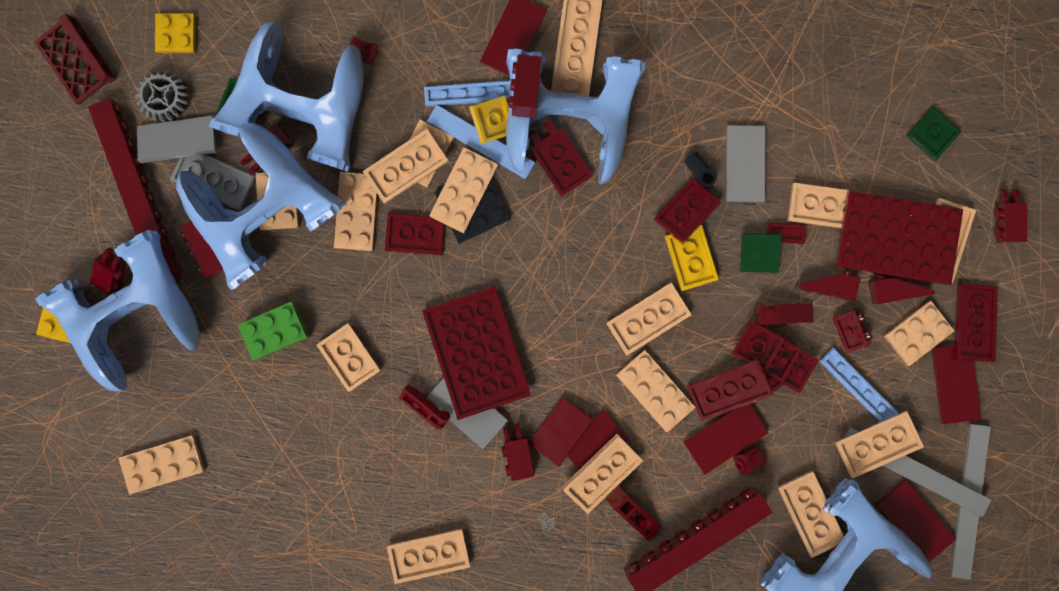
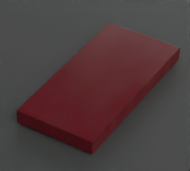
(514, 31)
(976, 323)
(955, 387)
(730, 389)
(725, 438)
(914, 517)

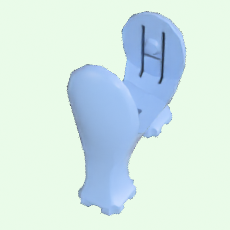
(606, 113)
(331, 114)
(230, 230)
(89, 325)
(865, 533)

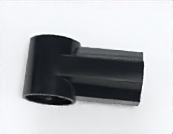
(699, 168)

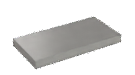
(175, 139)
(745, 164)
(227, 182)
(478, 427)

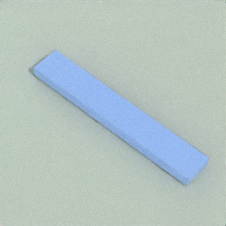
(465, 93)
(468, 135)
(857, 385)

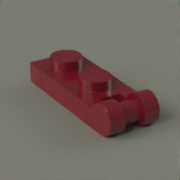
(424, 407)

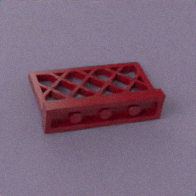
(83, 46)

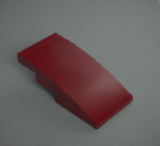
(778, 357)

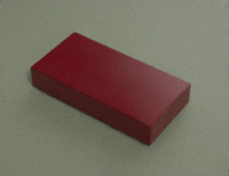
(789, 232)

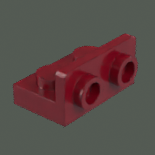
(852, 330)

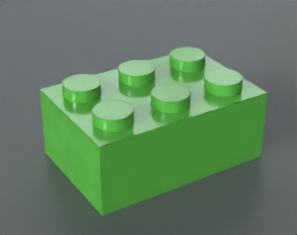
(274, 331)

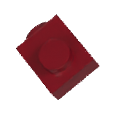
(368, 50)
(750, 460)

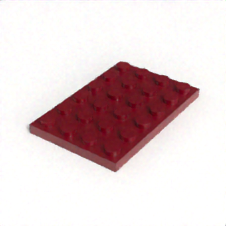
(899, 237)
(476, 353)

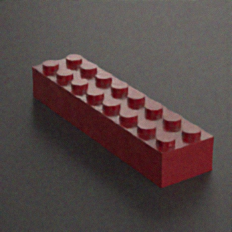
(698, 540)

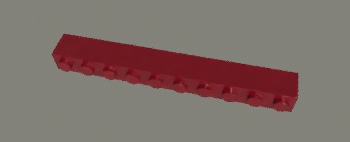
(129, 176)

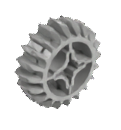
(147, 104)

